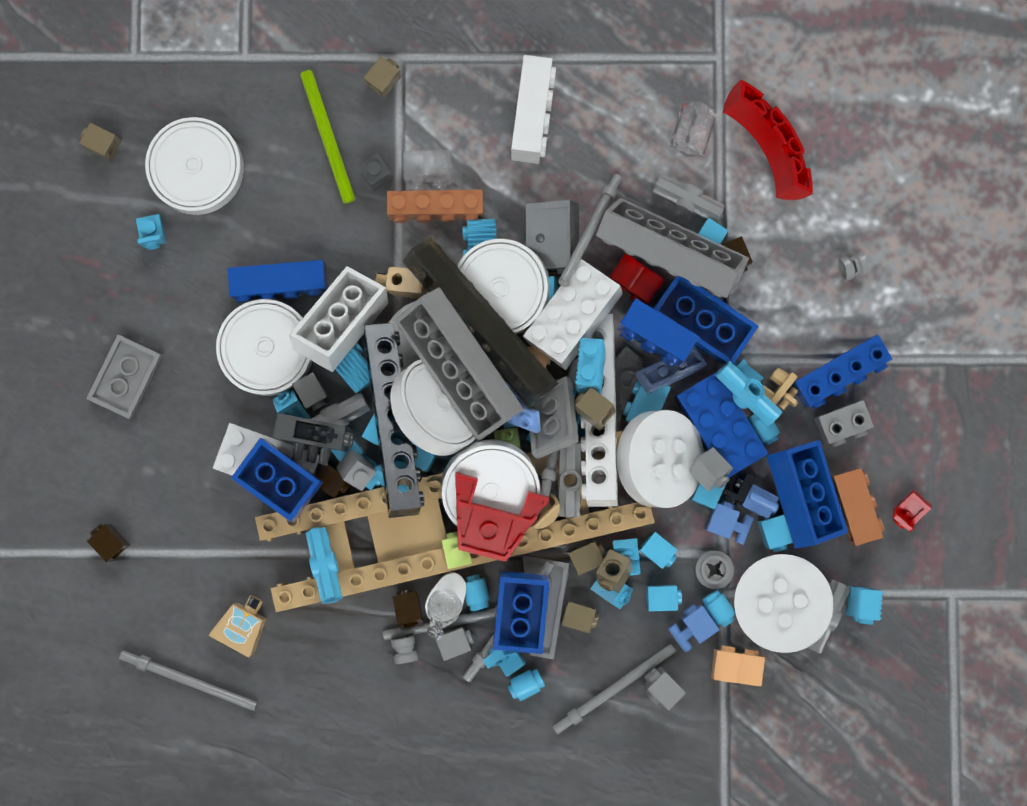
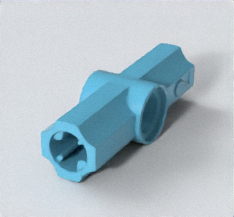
(748, 393)
(324, 565)

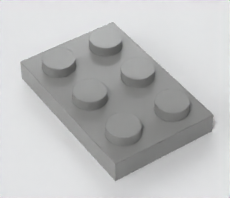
(124, 377)
(556, 420)

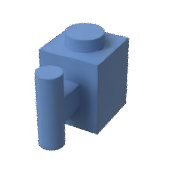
(761, 502)
(723, 522)
(697, 624)

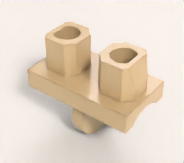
(783, 381)

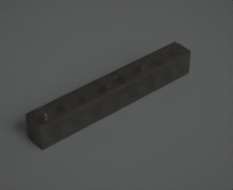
(496, 338)

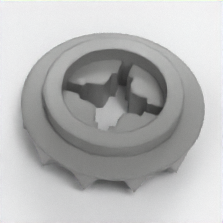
(725, 567)

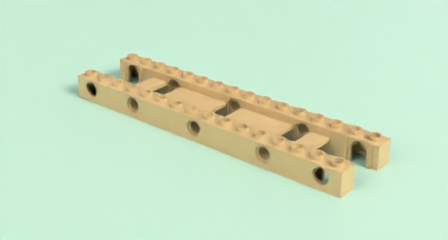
(413, 545)

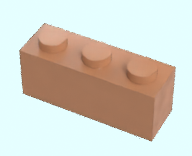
(857, 507)

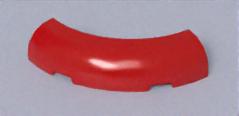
(774, 137)

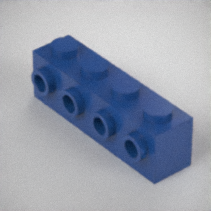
(277, 280)
(842, 371)

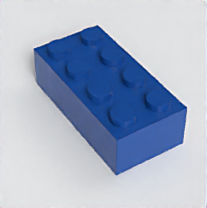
(720, 327)
(721, 423)
(807, 494)

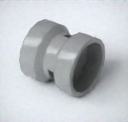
(853, 266)
(404, 649)

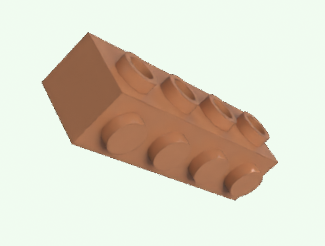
(434, 205)

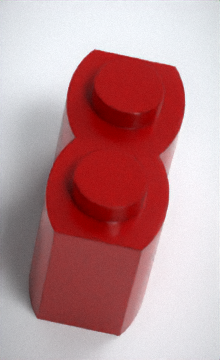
(636, 279)

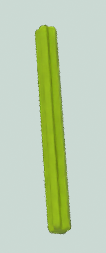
(327, 136)

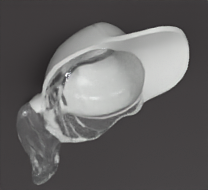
(445, 603)

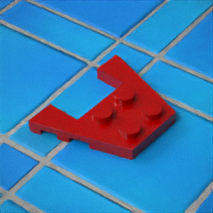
(488, 529)

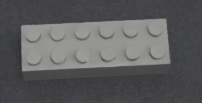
(672, 247)
(458, 364)

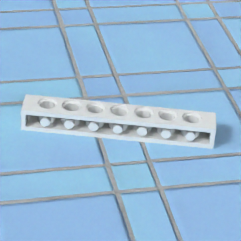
(607, 492)

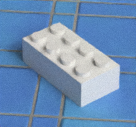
(531, 114)
(573, 314)
(339, 318)
(239, 442)

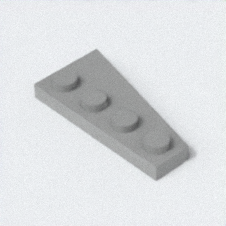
(557, 590)

